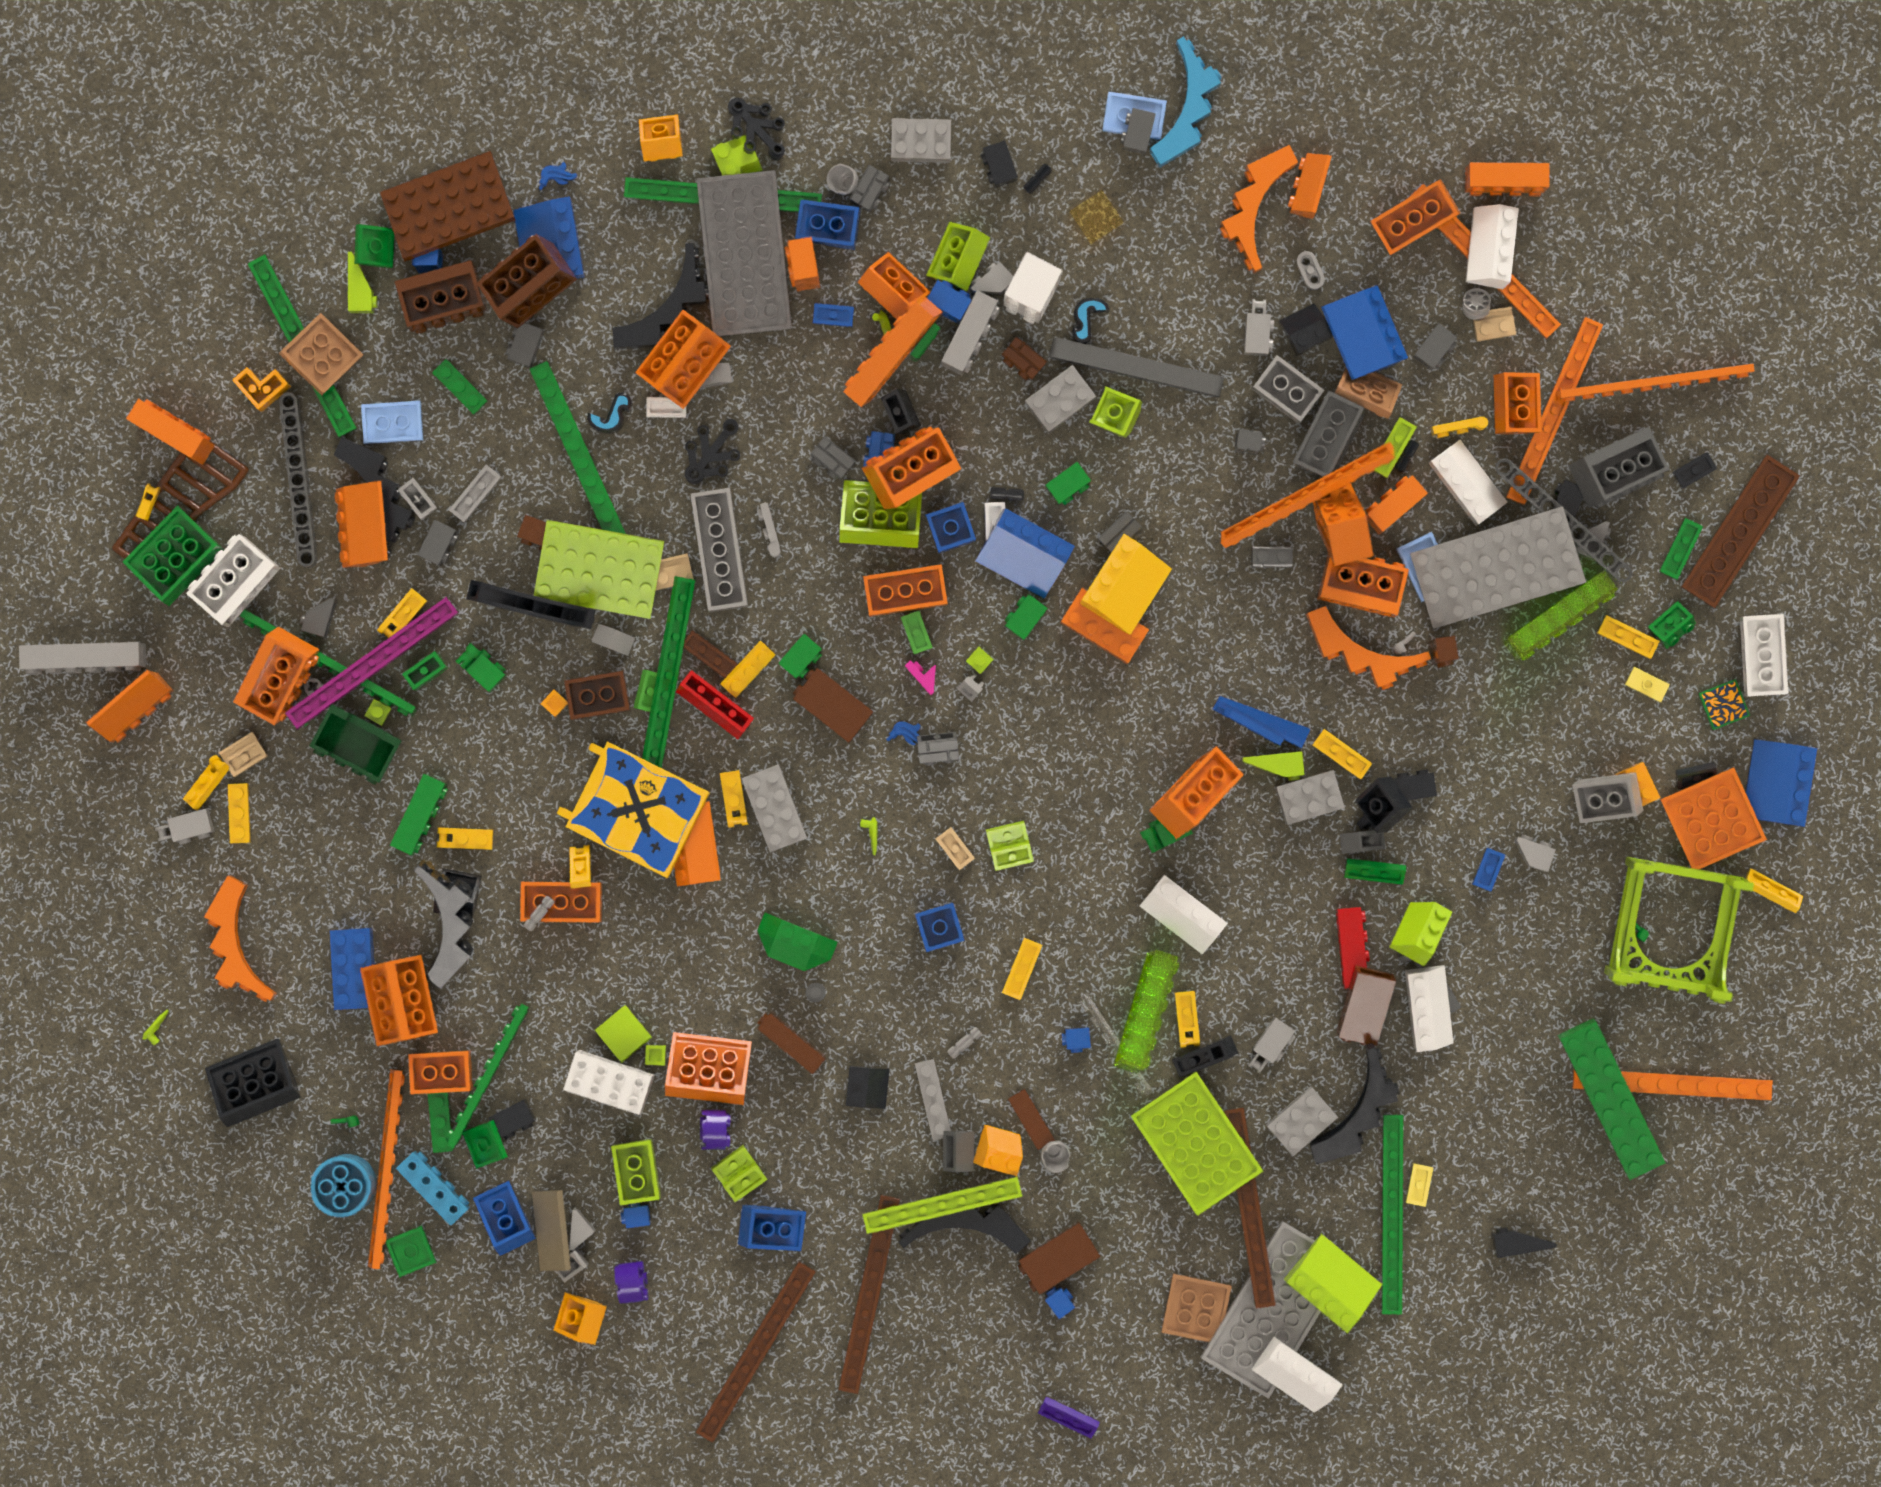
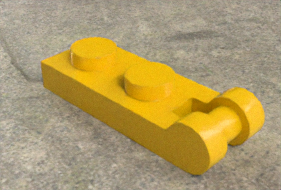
(1460, 427)
(403, 613)
(206, 782)
(733, 797)
(466, 838)
(580, 867)
(1187, 1018)

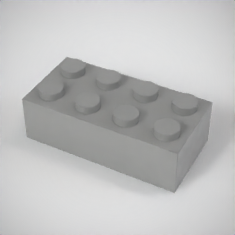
(970, 332)
(774, 808)

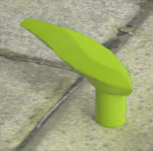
(884, 321)
(873, 832)
(149, 1033)

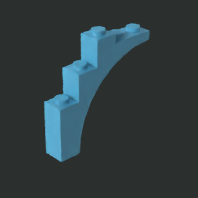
(1199, 83)

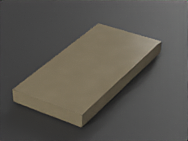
(551, 1230)

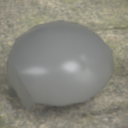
(842, 179)
(1055, 1156)

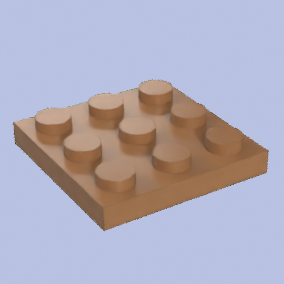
(321, 354)
(1370, 391)
(1195, 1307)

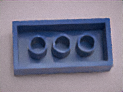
(350, 952)

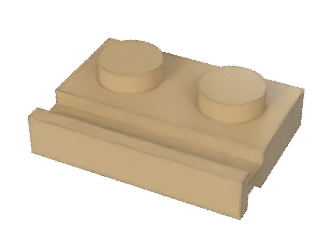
(1495, 325)
(672, 567)
(243, 754)

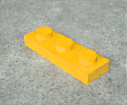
(1628, 637)
(747, 669)
(1342, 754)
(239, 813)
(1774, 891)
(1022, 968)

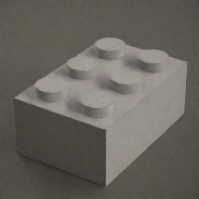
(921, 140)
(1287, 389)
(1060, 399)
(1309, 797)
(1608, 797)
(1301, 1121)

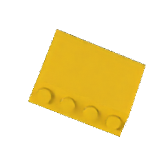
(1126, 584)

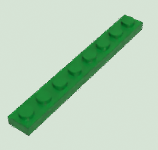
(483, 1082)

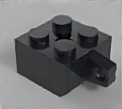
(1382, 805)

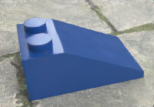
(828, 224)
(504, 1218)
(771, 1228)

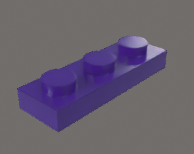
(1068, 1417)

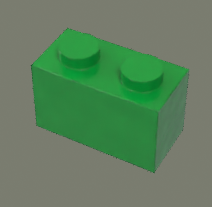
(1068, 483)
(1025, 617)
(800, 657)
(425, 671)

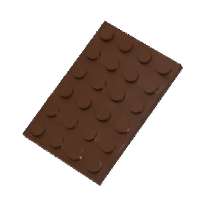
(447, 206)

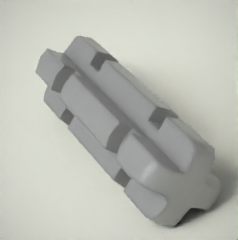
(538, 913)
(964, 1042)

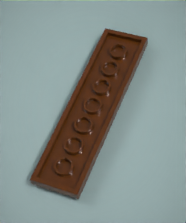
(1740, 531)

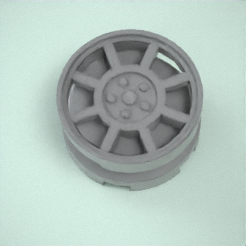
(1476, 305)

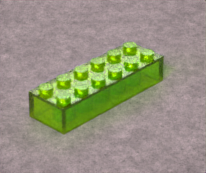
(1561, 614)
(1146, 1011)

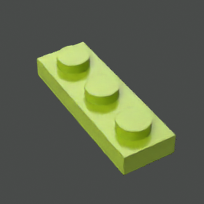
(1398, 438)

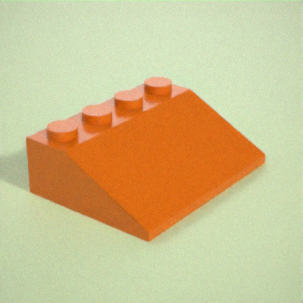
(361, 524)
(131, 706)
(708, 1068)

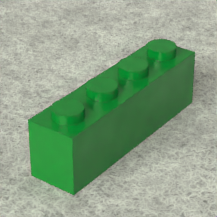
(418, 815)

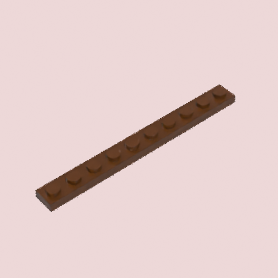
(1253, 1225)
(867, 1304)
(755, 1351)

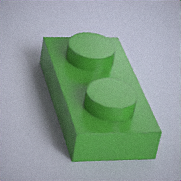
(916, 632)
(645, 691)

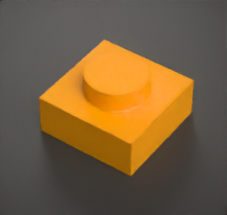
(554, 703)

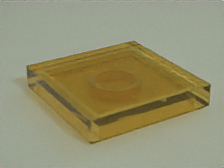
(1096, 217)

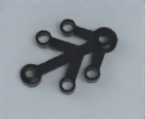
(755, 125)
(710, 454)

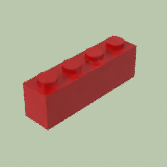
(714, 704)
(1351, 941)

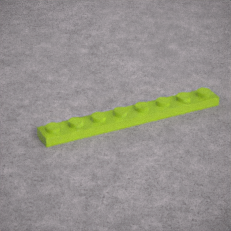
(942, 1205)

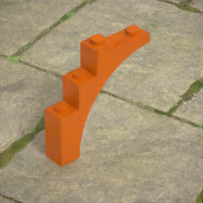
(1242, 225)
(1382, 667)
(226, 943)

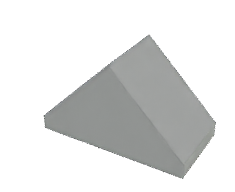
(417, 498)
(613, 639)
(580, 1229)
(577, 1264)

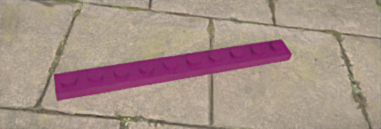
(371, 663)

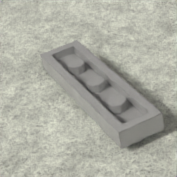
(932, 1098)

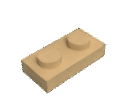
(955, 848)

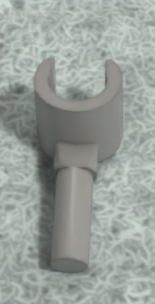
(1399, 647)

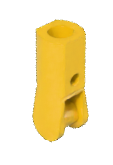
(146, 506)

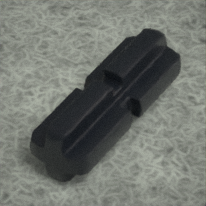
(1035, 180)
(1408, 452)
(1011, 494)

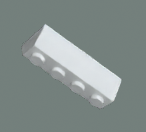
(1492, 245)
(1468, 482)
(1183, 914)
(1429, 1008)
(1296, 1376)

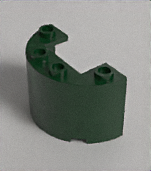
(355, 744)

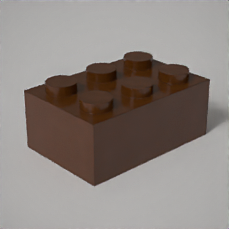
(597, 695)

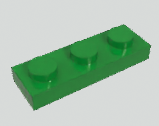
(460, 386)
(1680, 549)
(1375, 871)
(439, 1121)

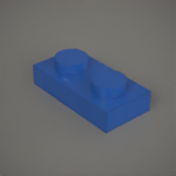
(833, 315)
(1488, 869)

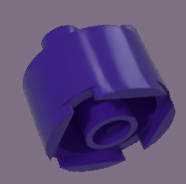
(714, 1129)
(631, 1282)

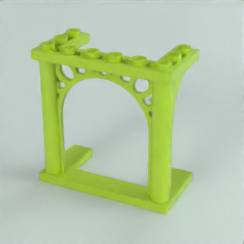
(1715, 978)

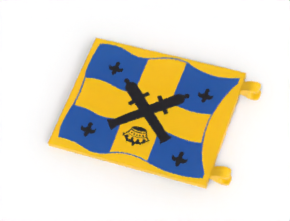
(636, 809)

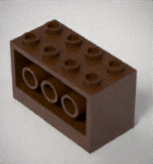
(526, 280)
(434, 285)

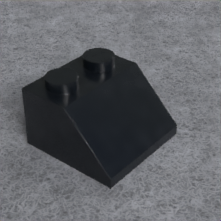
(1306, 329)
(474, 882)
(867, 1087)

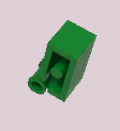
(481, 667)
(1159, 836)

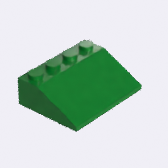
(172, 556)

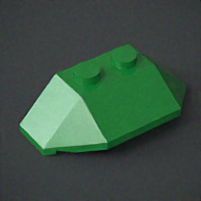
(794, 943)

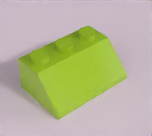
(958, 255)
(1420, 930)

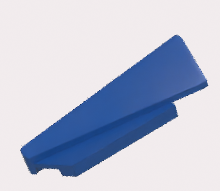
(1262, 723)

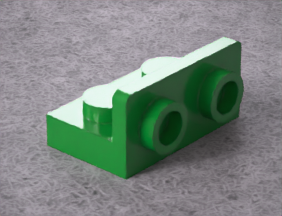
(1672, 625)

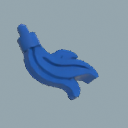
(556, 173)
(907, 730)

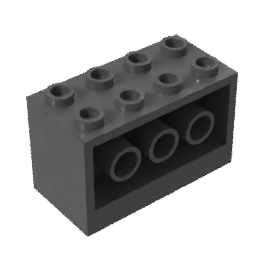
(1329, 436)
(1619, 468)

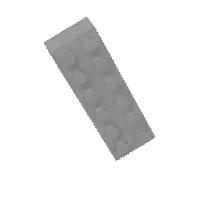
(719, 550)
(79, 657)

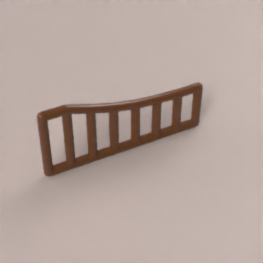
(197, 510)

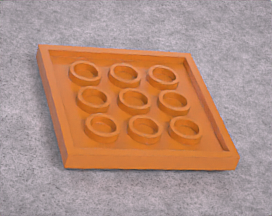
(1713, 819)

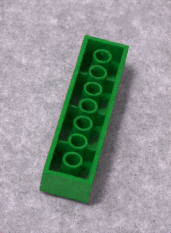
(1611, 1099)

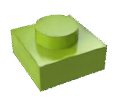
(979, 660)
(378, 712)
(655, 1055)

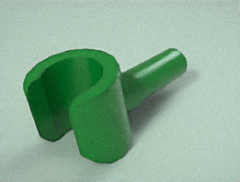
(1642, 934)
(352, 1121)

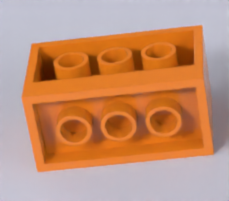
(683, 359)
(911, 467)
(1343, 526)
(1365, 596)
(277, 675)
(1196, 792)
(399, 1000)

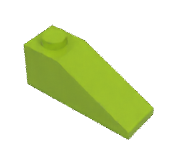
(360, 294)
(1282, 764)

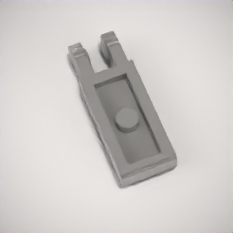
(769, 531)

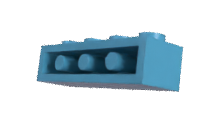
(433, 1187)

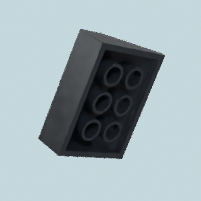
(252, 1083)

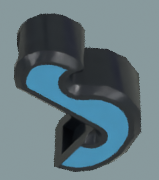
(1082, 317)
(615, 416)

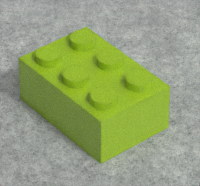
(636, 1172)

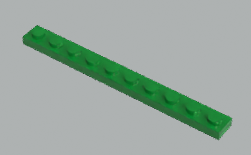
(688, 193)
(292, 327)
(576, 448)
(336, 668)
(668, 670)
(1392, 1214)

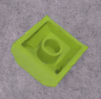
(734, 160)
(1116, 412)

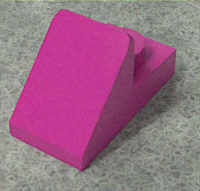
(926, 680)

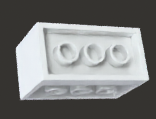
(1032, 288)
(246, 581)
(1763, 655)
(609, 1082)

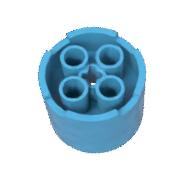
(359, 1186)

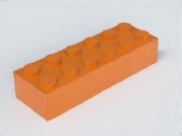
(892, 352)

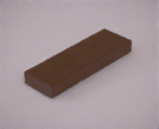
(709, 654)
(1031, 1119)

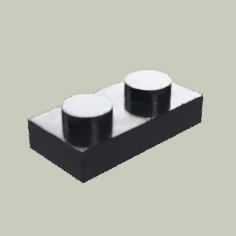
(1694, 470)
(1692, 775)

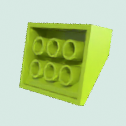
(868, 523)
(1333, 1283)

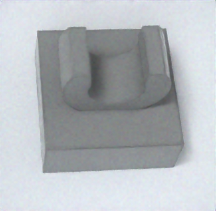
(970, 688)

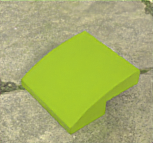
(1009, 845)
(623, 1033)
(739, 1173)

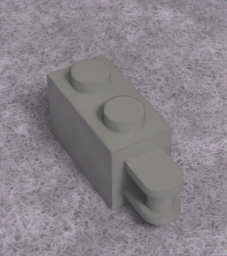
(1258, 330)
(187, 826)
(1272, 1043)

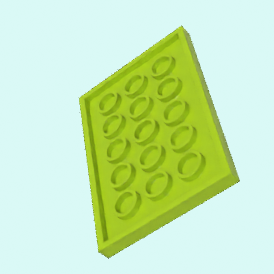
(598, 569)
(1197, 1143)

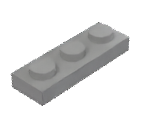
(475, 493)

